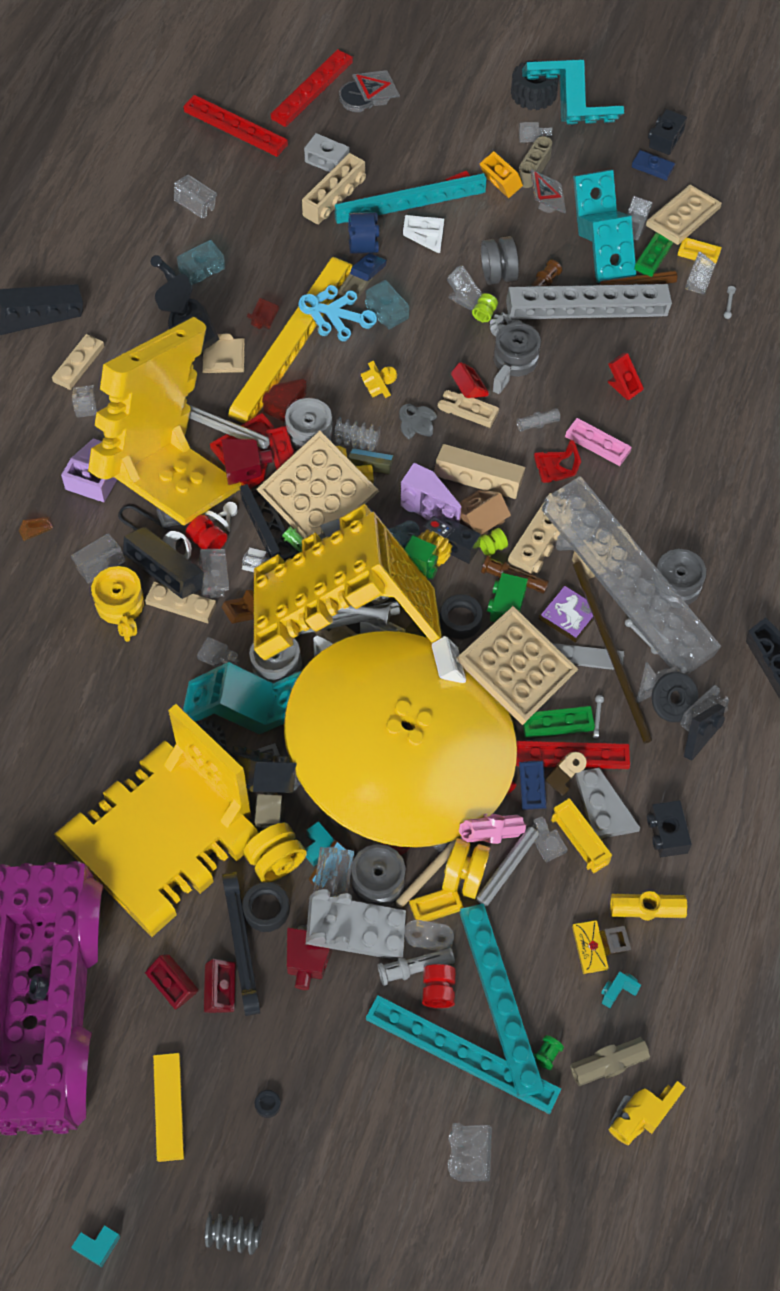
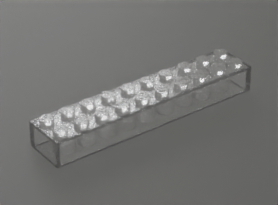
(630, 577)

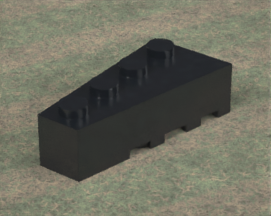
(265, 770)

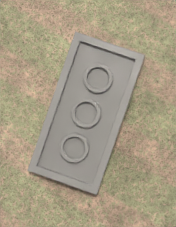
(355, 926)

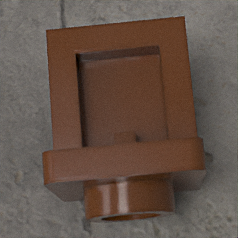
(241, 608)

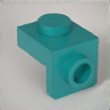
(622, 981)

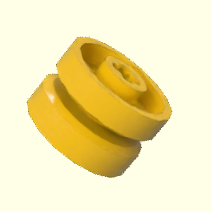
(117, 593)
(274, 852)
(467, 868)

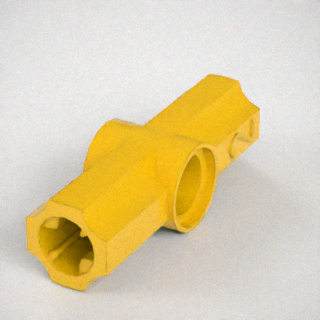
(664, 905)

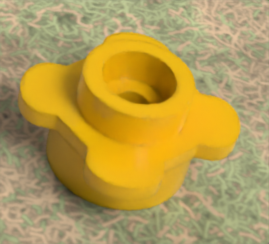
(127, 628)

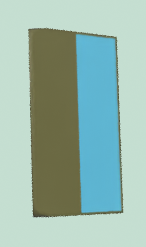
(380, 462)

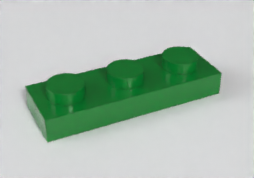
(653, 255)
(559, 722)

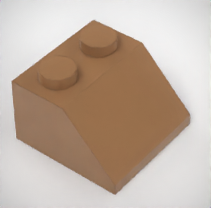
(483, 511)

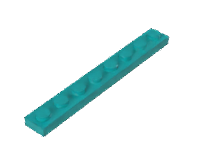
(413, 197)
(501, 1001)
(454, 1050)

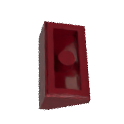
(171, 981)
(219, 986)

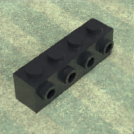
(163, 562)

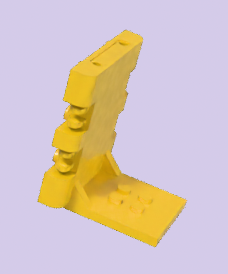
(148, 426)
(333, 573)
(165, 825)

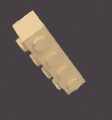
(333, 188)
(479, 471)
(534, 544)

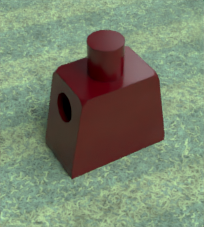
(243, 459)
(305, 960)

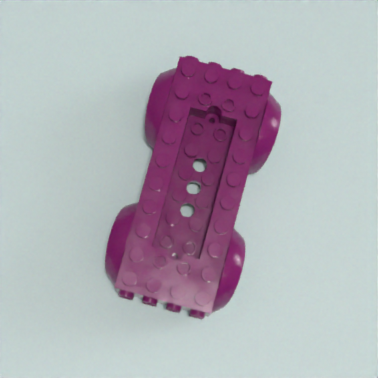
(50, 923)

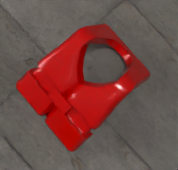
(549, 464)

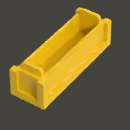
(582, 835)

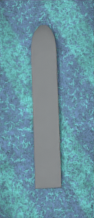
(588, 656)

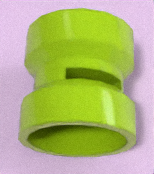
(485, 307)
(493, 542)

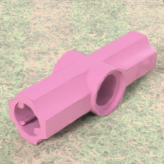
(492, 828)

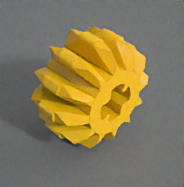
(443, 547)

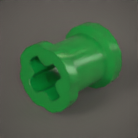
(548, 1052)

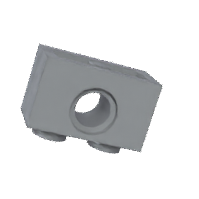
(325, 152)

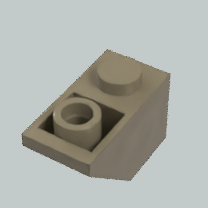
(269, 809)

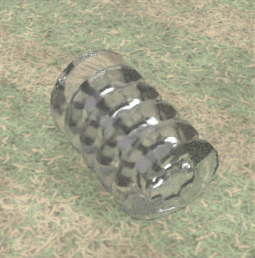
(356, 434)

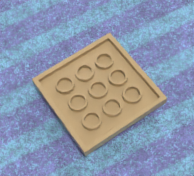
(316, 486)
(517, 665)

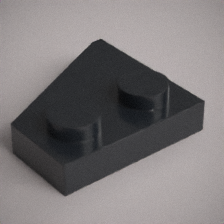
(703, 729)

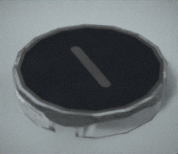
(352, 98)

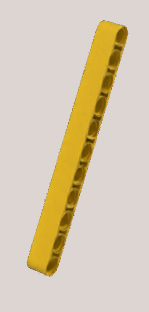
(286, 346)

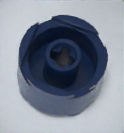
(363, 232)

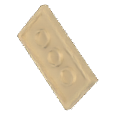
(683, 214)

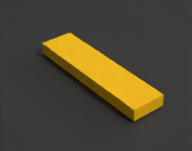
(168, 1107)

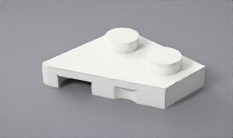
(424, 231)

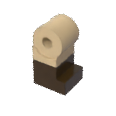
(564, 770)

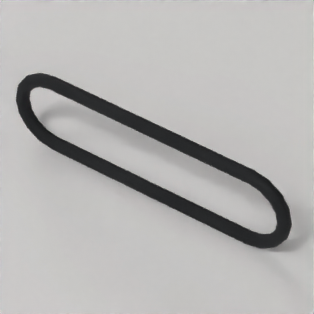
(146, 515)

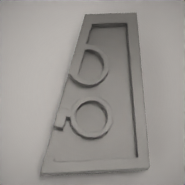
(603, 806)

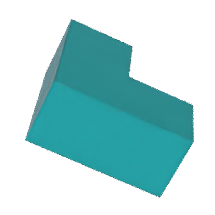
(320, 838)
(97, 1250)

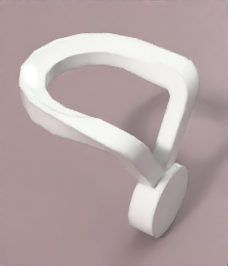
(230, 509)

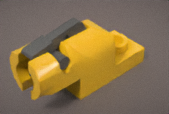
(642, 1112)

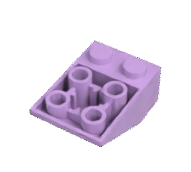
(81, 481)
(427, 495)

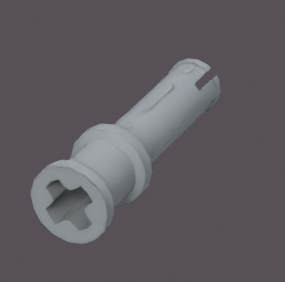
(404, 968)

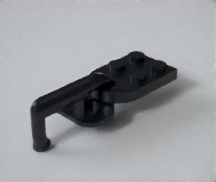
(174, 298)

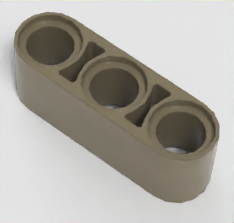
(535, 159)

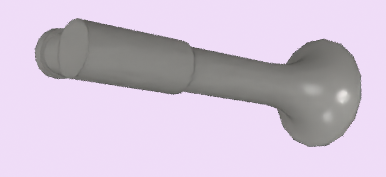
(382, 613)

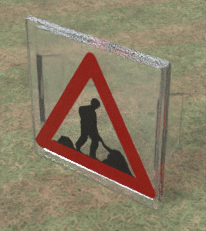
(376, 87)
(548, 193)

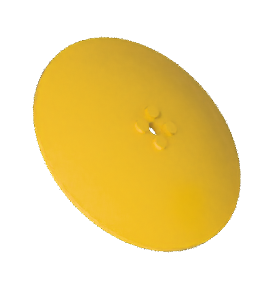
(374, 772)

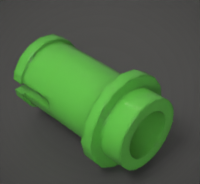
(293, 538)

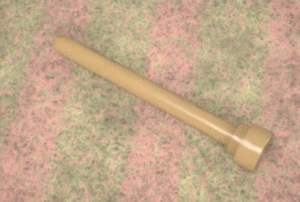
(425, 876)

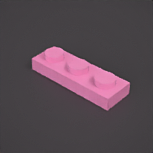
(598, 442)

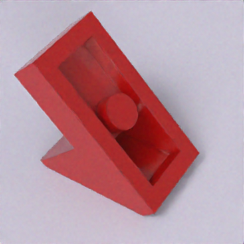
(625, 377)

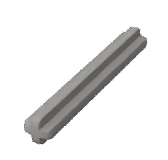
(507, 866)

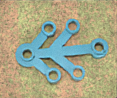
(334, 312)

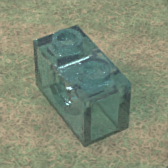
(201, 262)
(387, 304)

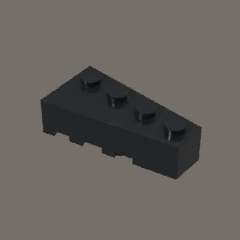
(38, 306)
(765, 645)

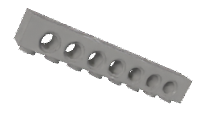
(588, 301)

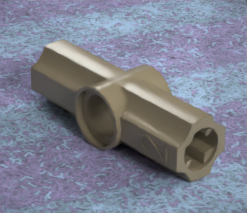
(610, 1061)

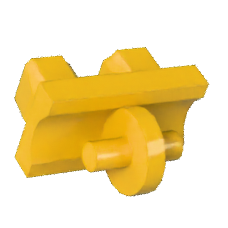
(376, 380)

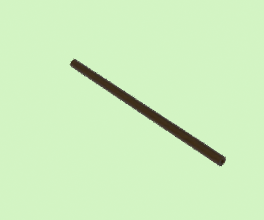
(612, 652)

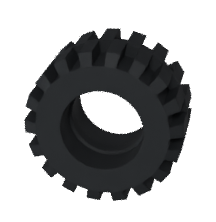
(533, 93)

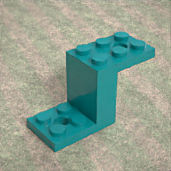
(572, 91)
(604, 225)
(239, 697)

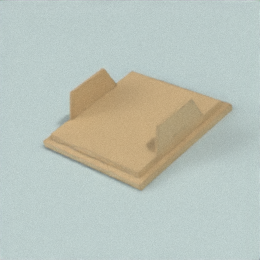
(224, 355)

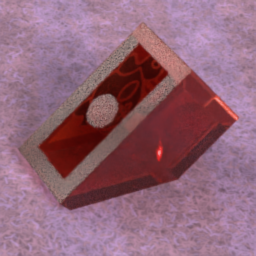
(282, 396)

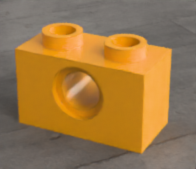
(501, 174)

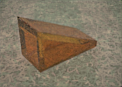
(34, 527)

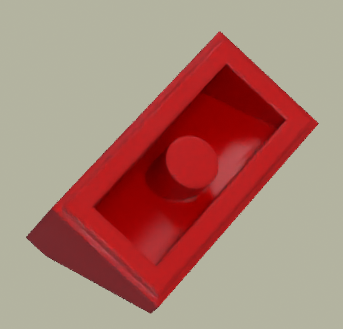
(469, 381)

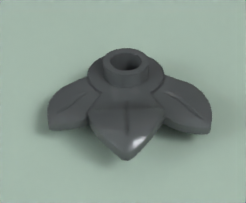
(419, 422)

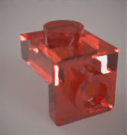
(263, 314)

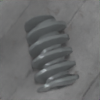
(232, 1233)

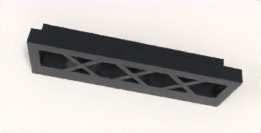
(263, 527)

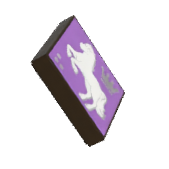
(568, 614)

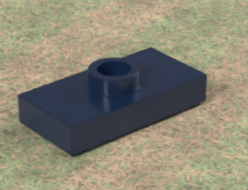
(653, 165)
(368, 267)
(532, 785)

